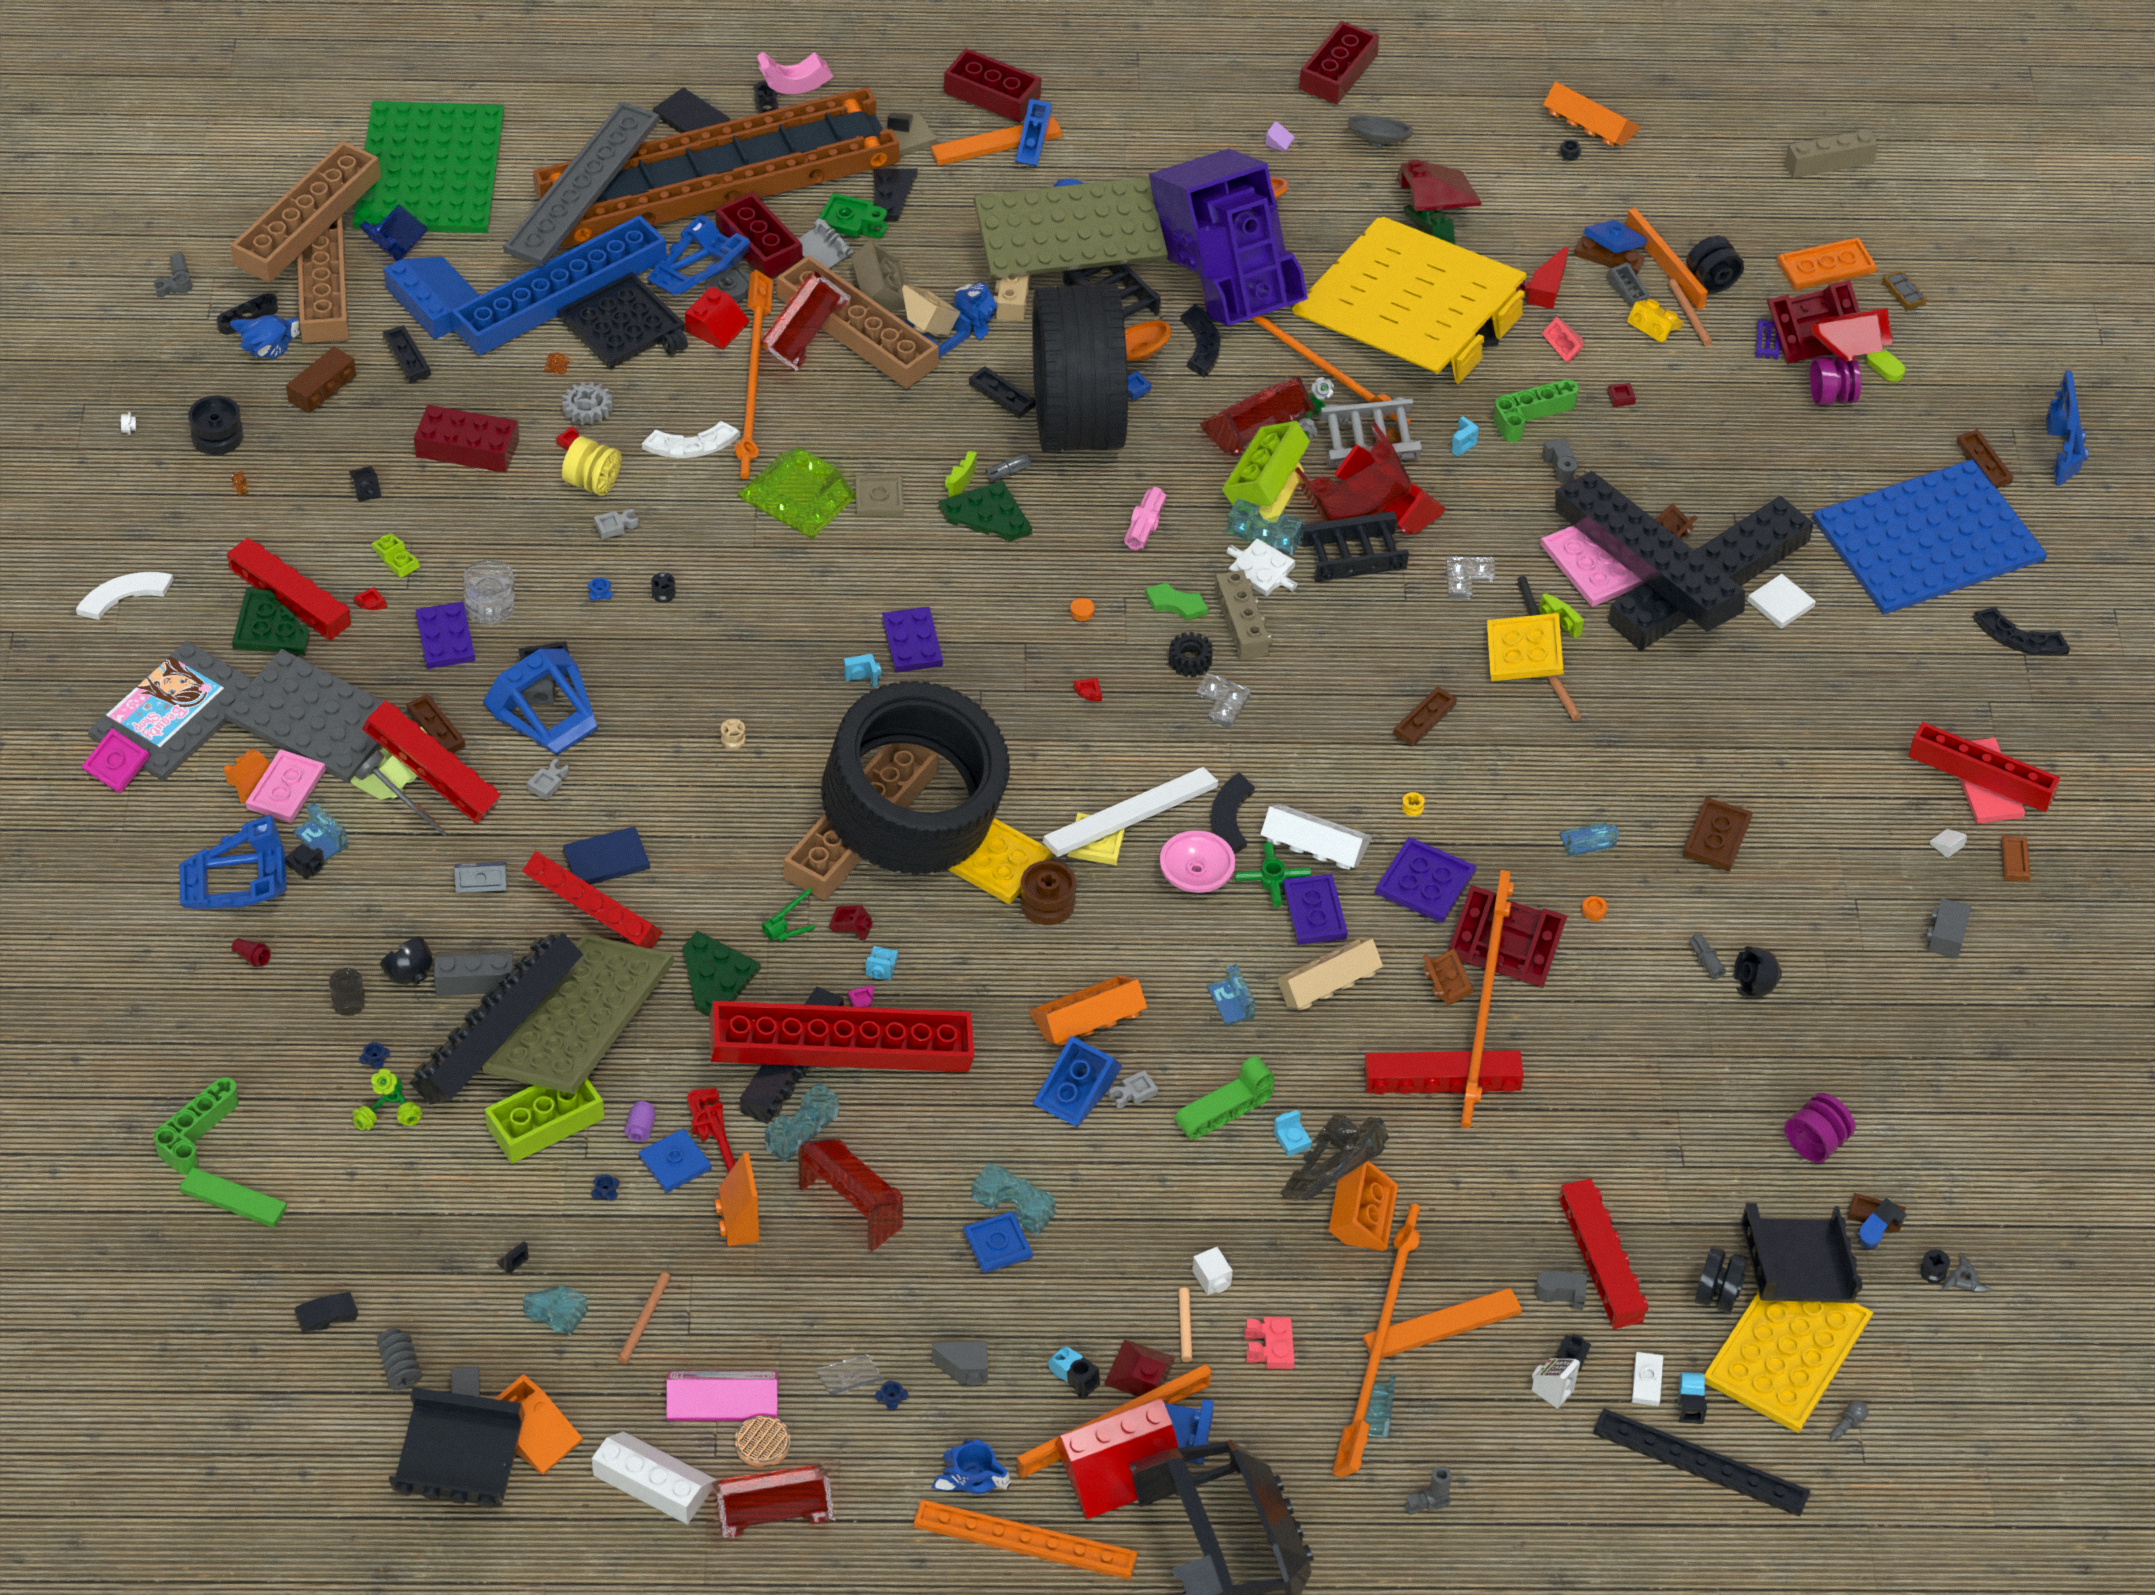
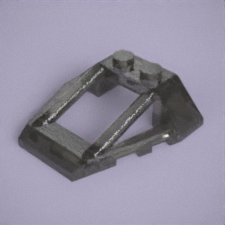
(1356, 1148)

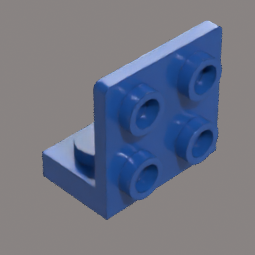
(1191, 1425)

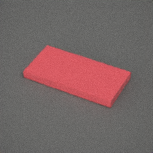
(1989, 805)

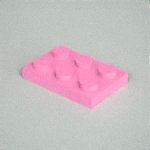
(285, 786)

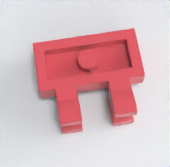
(1278, 1342)

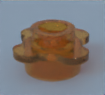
(556, 363)

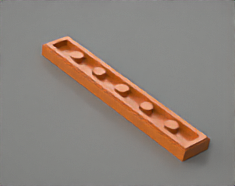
(986, 143)
(1668, 259)
(1447, 1322)

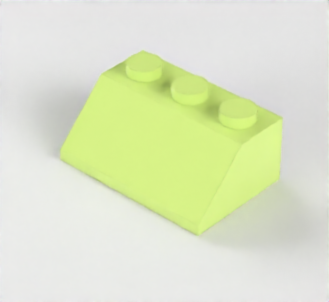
(393, 770)

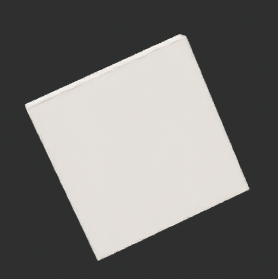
(1781, 601)

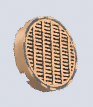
(762, 1441)

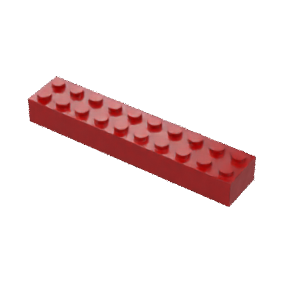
(840, 1036)

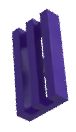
(1767, 351)

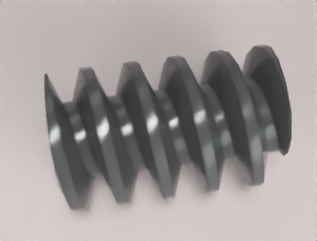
(398, 1359)

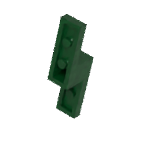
(1433, 222)

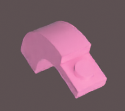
(796, 78)

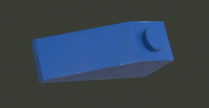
(1034, 132)

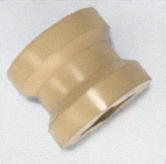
(733, 734)

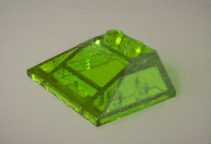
(799, 491)

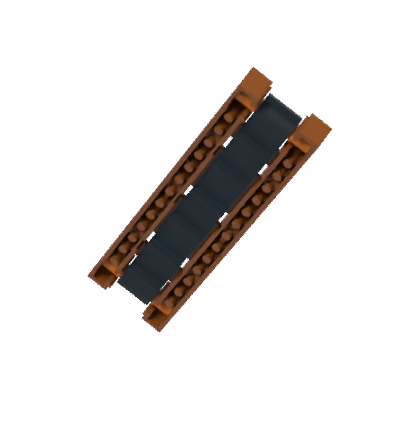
(737, 157)

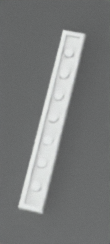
(1130, 811)

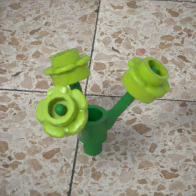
(391, 1086)

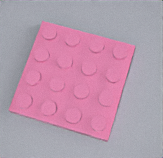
(1589, 566)

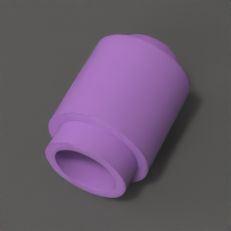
(640, 1121)

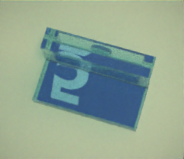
(322, 832)
(1589, 839)
(1232, 997)
(1380, 1409)

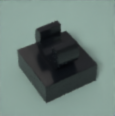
(1574, 1348)

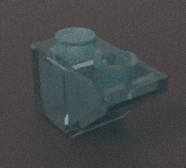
(557, 1307)

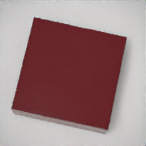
(1621, 394)

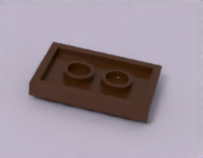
(1717, 834)

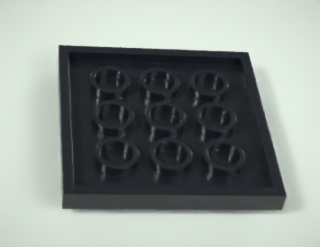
(620, 319)

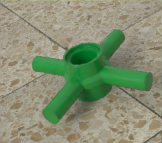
(1272, 874)

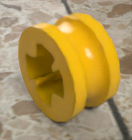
(1413, 810)

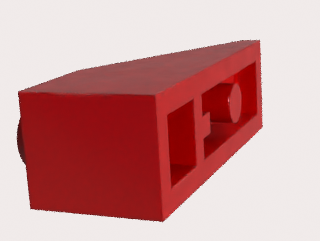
(1546, 281)

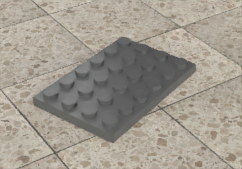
(308, 714)

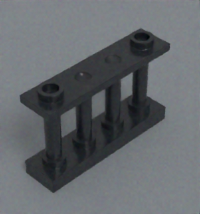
(1123, 273)
(1353, 529)

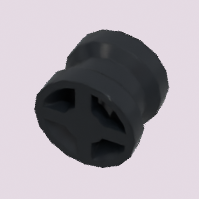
(674, 341)
(663, 587)
(1938, 1271)

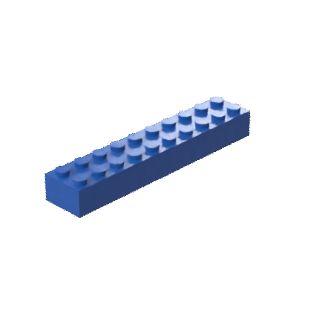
(562, 280)

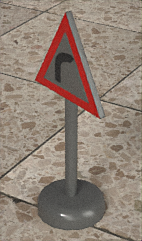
(371, 766)

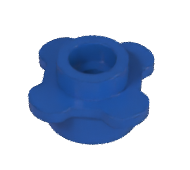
(599, 589)

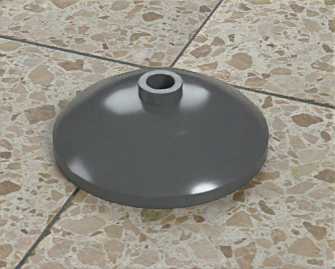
(1379, 129)

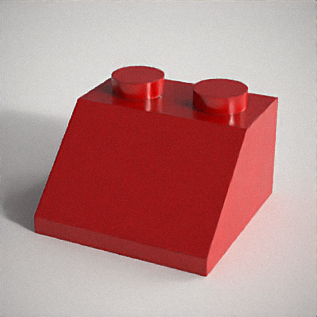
(715, 318)

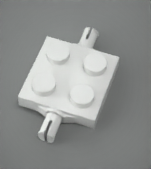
(1263, 566)

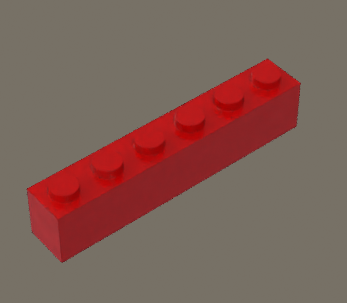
(291, 589)
(431, 761)
(1984, 767)
(592, 901)
(1441, 1072)
(1602, 1253)

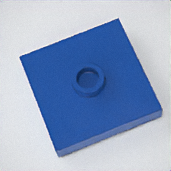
(1615, 236)
(675, 1160)
(997, 1242)

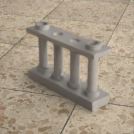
(1400, 406)

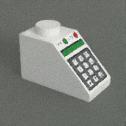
(1555, 1380)

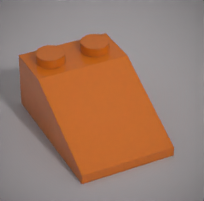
(738, 1204)

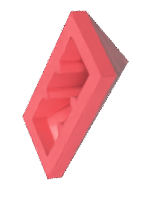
(1563, 339)

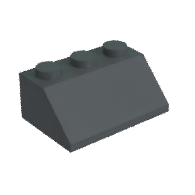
(471, 971)

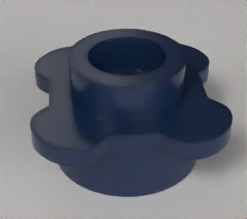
(374, 1049)
(605, 1181)
(894, 1388)

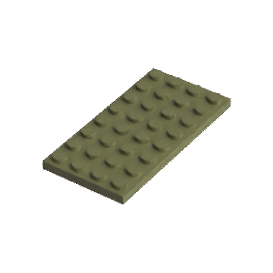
(1069, 227)
(580, 1015)

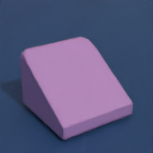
(1279, 137)

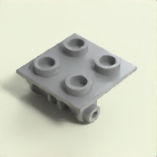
(825, 244)

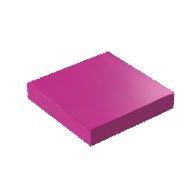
(115, 761)

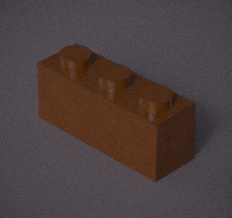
(321, 380)

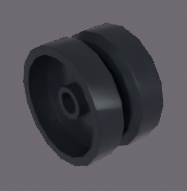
(1715, 263)
(215, 424)
(1723, 1280)

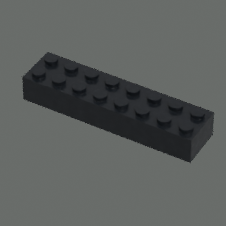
(495, 1018)

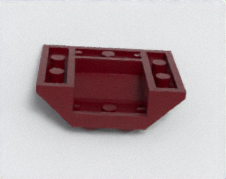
(1436, 186)
(1795, 314)
(1526, 939)

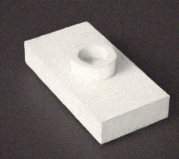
(1647, 1379)

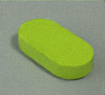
(1886, 365)

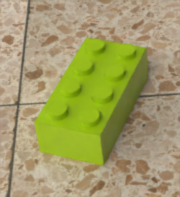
(1267, 464)
(541, 1118)

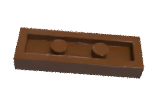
(1596, 253)
(1980, 451)
(1425, 716)
(435, 723)

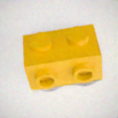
(1654, 320)

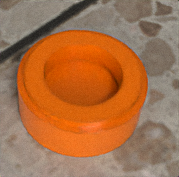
(1082, 609)
(1594, 908)

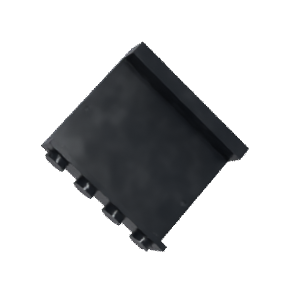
(1801, 1258)
(458, 1448)

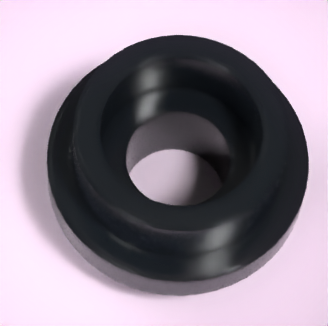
(1570, 150)

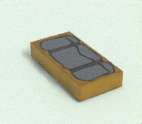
(1904, 290)

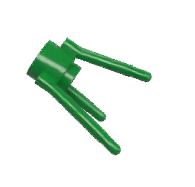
(776, 925)

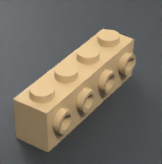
(1012, 297)
(1330, 973)

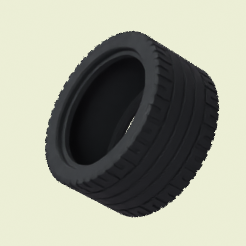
(1080, 367)
(928, 718)

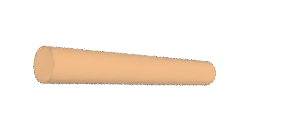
(1185, 1325)

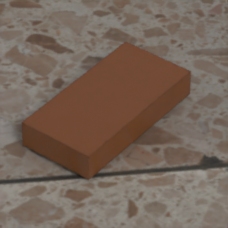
(2015, 858)

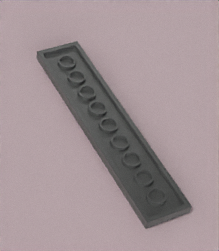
(581, 183)

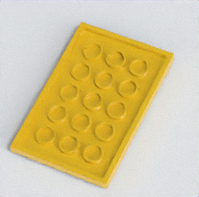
(1786, 1356)

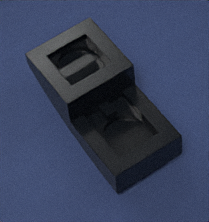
(321, 1311)

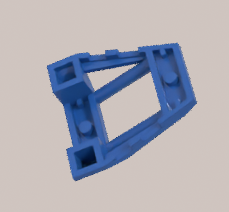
(706, 235)
(2067, 423)
(506, 695)
(271, 868)

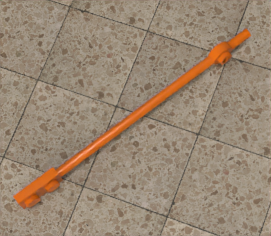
(760, 302)
(1323, 364)
(1501, 910)
(1355, 1435)

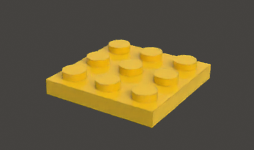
(1525, 647)
(1001, 861)

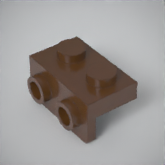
(1676, 521)

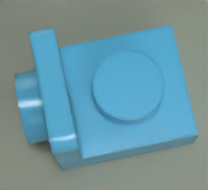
(1465, 437)
(862, 667)
(881, 963)
(1291, 1133)

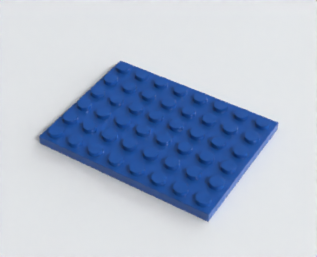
(1928, 536)

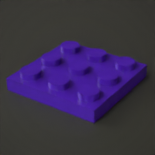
(1425, 879)

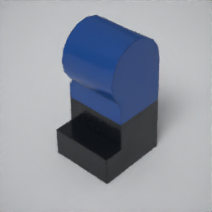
(1879, 1221)

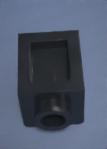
(365, 483)
(305, 861)

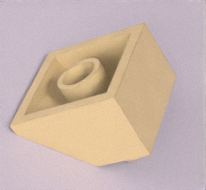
(928, 311)

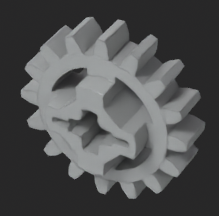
(587, 403)

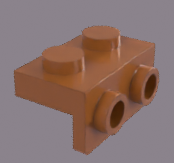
(1449, 977)

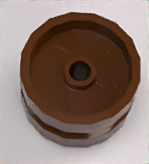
(1048, 892)

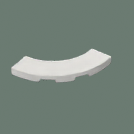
(680, 447)
(110, 593)

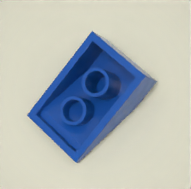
(1077, 1082)

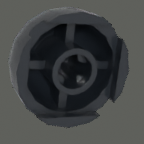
(408, 963)
(1757, 972)

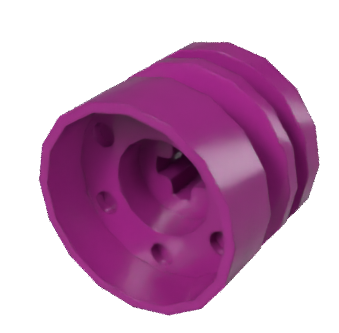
(1834, 381)
(1819, 1127)

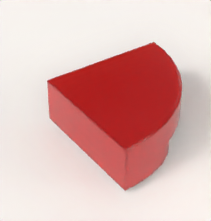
(567, 438)
(370, 600)
(1088, 689)

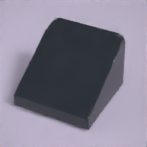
(899, 121)
(514, 1257)

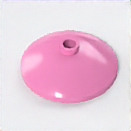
(1197, 861)

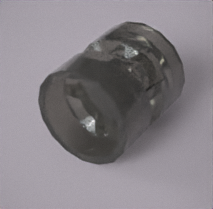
(347, 991)

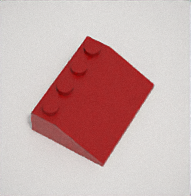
(1100, 1455)

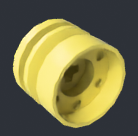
(591, 465)

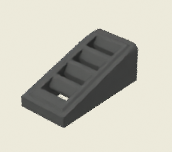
(1625, 270)

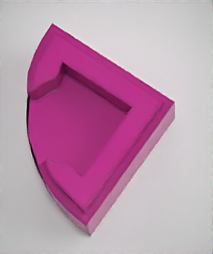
(861, 997)

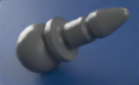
(1856, 1412)

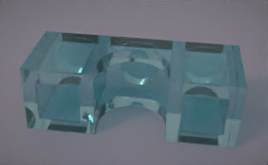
(1248, 524)
(816, 1112)
(998, 1185)

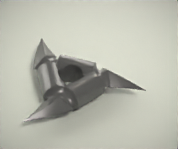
(1968, 1270)

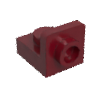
(851, 919)

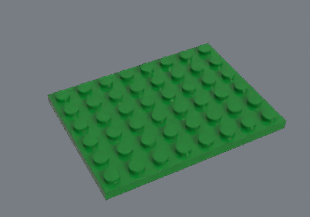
(433, 163)

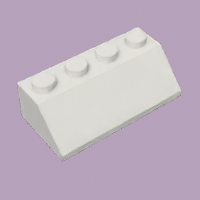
(1315, 835)
(652, 1476)

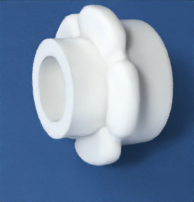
(128, 423)

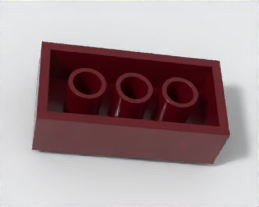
(1339, 62)
(991, 84)
(772, 244)
(466, 438)

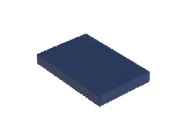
(607, 856)

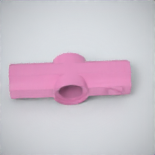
(1145, 518)

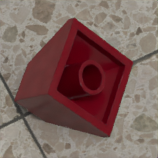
(1139, 1369)

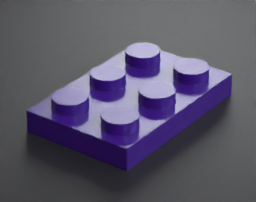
(445, 635)
(912, 639)
(1314, 909)

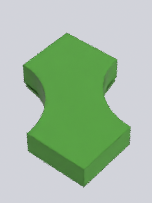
(1185, 604)

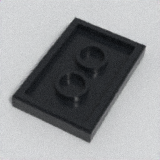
(688, 112)

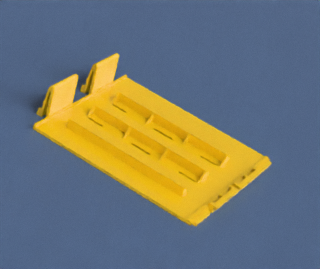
(1415, 297)

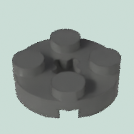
(736, 278)

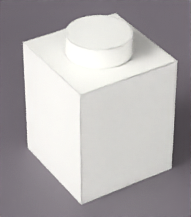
(1212, 1271)

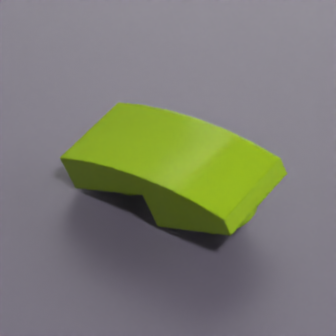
(961, 475)
(395, 556)
(1569, 618)

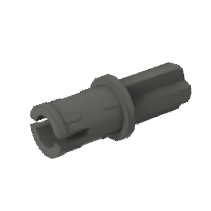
(1008, 467)
(1707, 956)

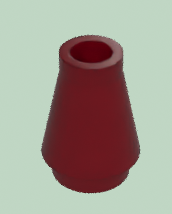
(253, 952)

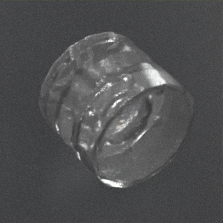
(489, 591)

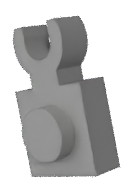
(612, 524)
(546, 782)
(1134, 1088)

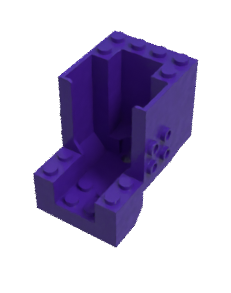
(1227, 228)

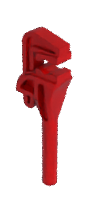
(710, 1120)

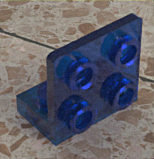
(396, 232)

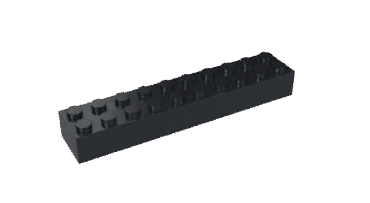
(1650, 551)
(1738, 552)

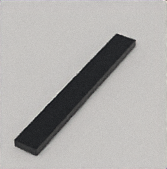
(1701, 1462)

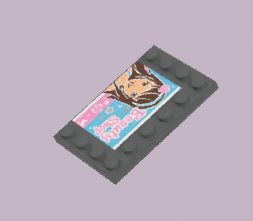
(175, 708)

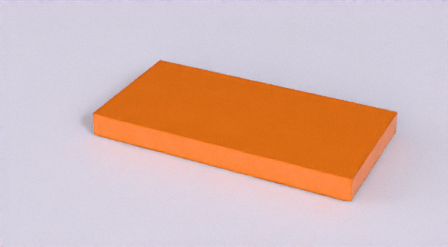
(1826, 263)

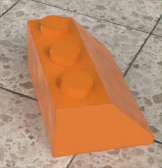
(1364, 1208)

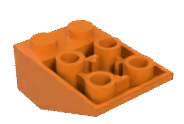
(545, 1431)

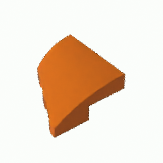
(246, 773)

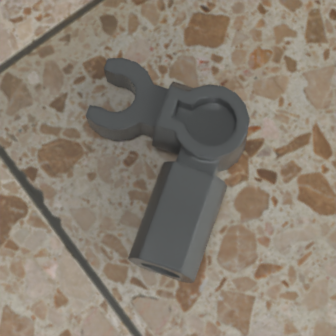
(180, 280)
(1435, 1496)

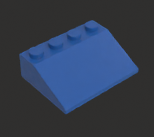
(428, 291)

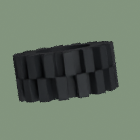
(1190, 664)

